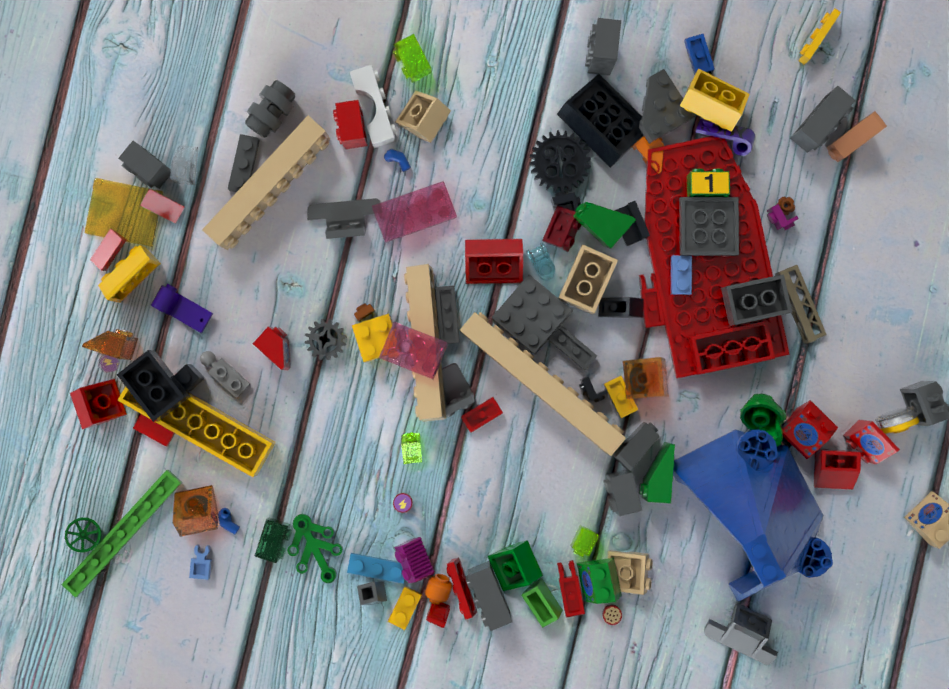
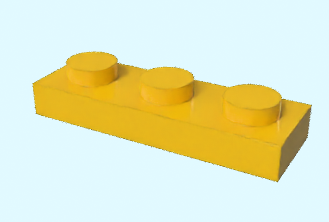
(818, 35)

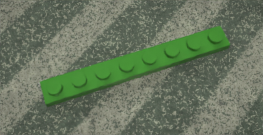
(121, 533)

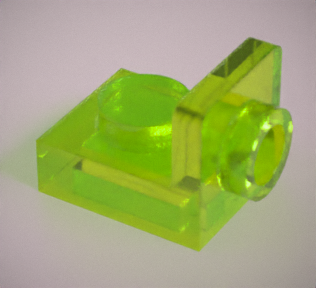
(411, 448)

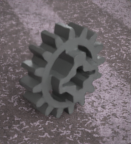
(318, 337)

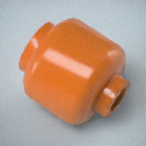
(438, 588)

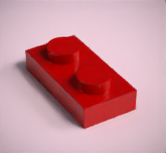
(481, 414)

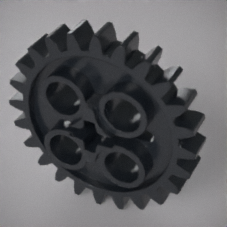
(543, 162)

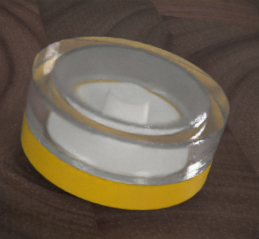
(897, 420)

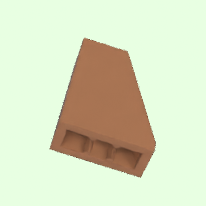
(856, 136)

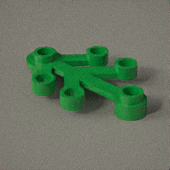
(313, 545)

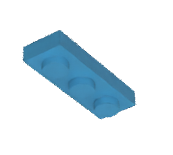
(375, 568)

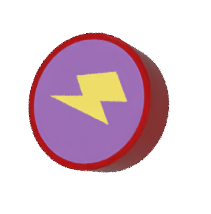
(402, 502)

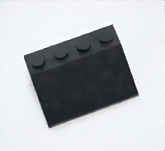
(602, 120)

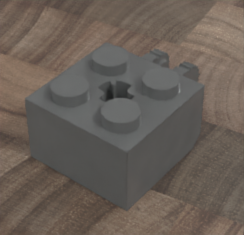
(927, 401)

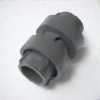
(276, 101)

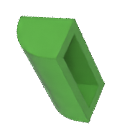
(542, 603)

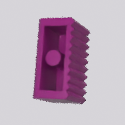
(413, 560)

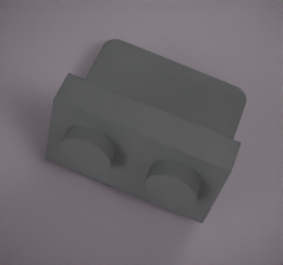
(456, 390)

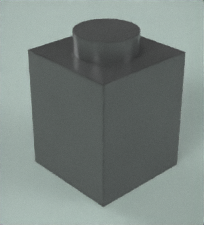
(372, 593)

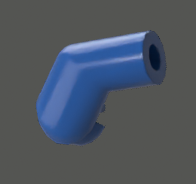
(397, 156)
(226, 521)

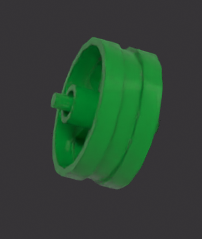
(82, 535)

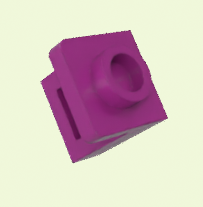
(777, 218)

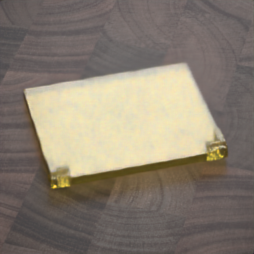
(119, 208)

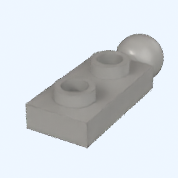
(224, 374)

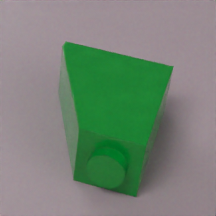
(603, 223)

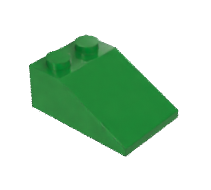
(659, 477)

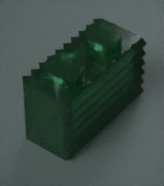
(272, 540)

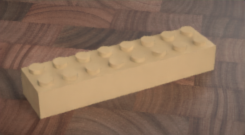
(267, 183)

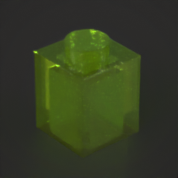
(584, 541)

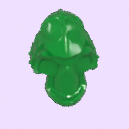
(764, 414)

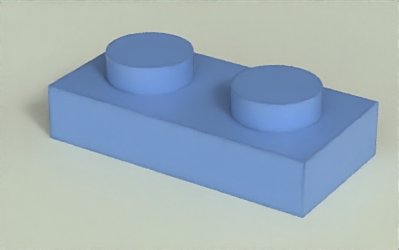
(681, 275)

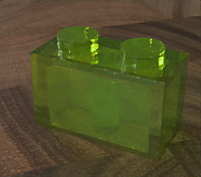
(412, 58)

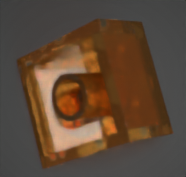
(114, 344)
(645, 378)
(195, 511)

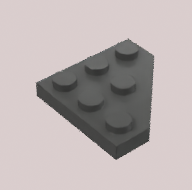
(662, 107)

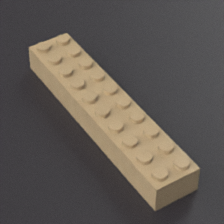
(540, 382)

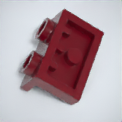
(562, 229)

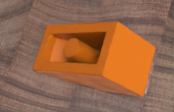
(643, 146)

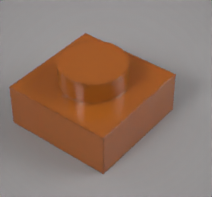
(364, 311)

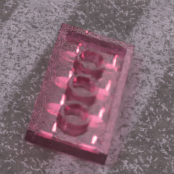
(414, 211)

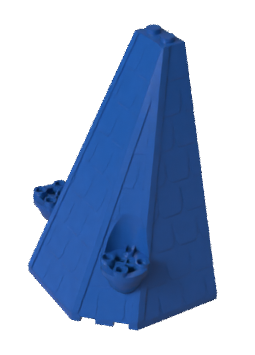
(761, 503)

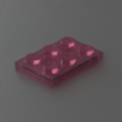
(413, 350)

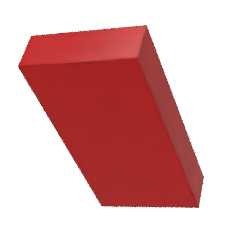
(153, 430)

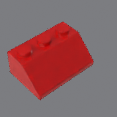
(494, 261)

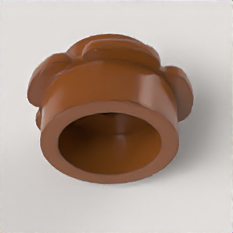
(789, 201)

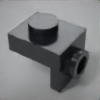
(563, 199)
(587, 388)

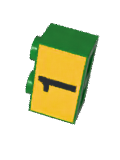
(708, 183)

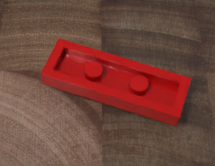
(461, 589)

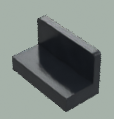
(638, 230)

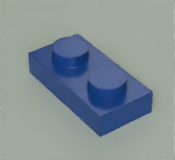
(699, 53)

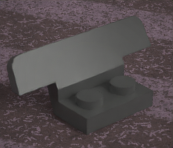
(343, 217)
(745, 634)

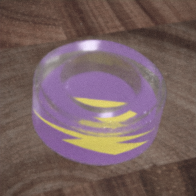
(108, 364)

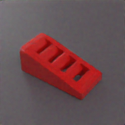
(438, 614)

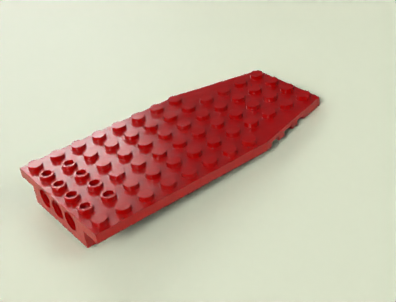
(698, 322)

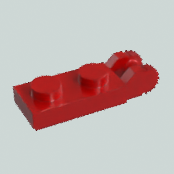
(652, 307)
(570, 591)

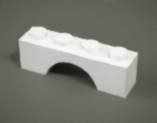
(366, 84)

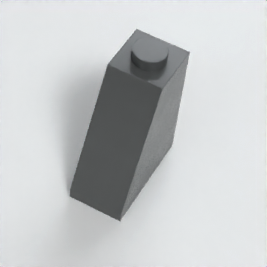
(636, 445)

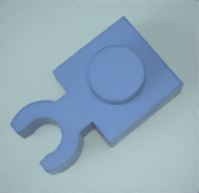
(200, 567)

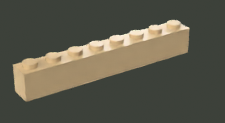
(424, 319)

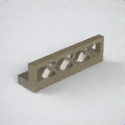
(798, 312)

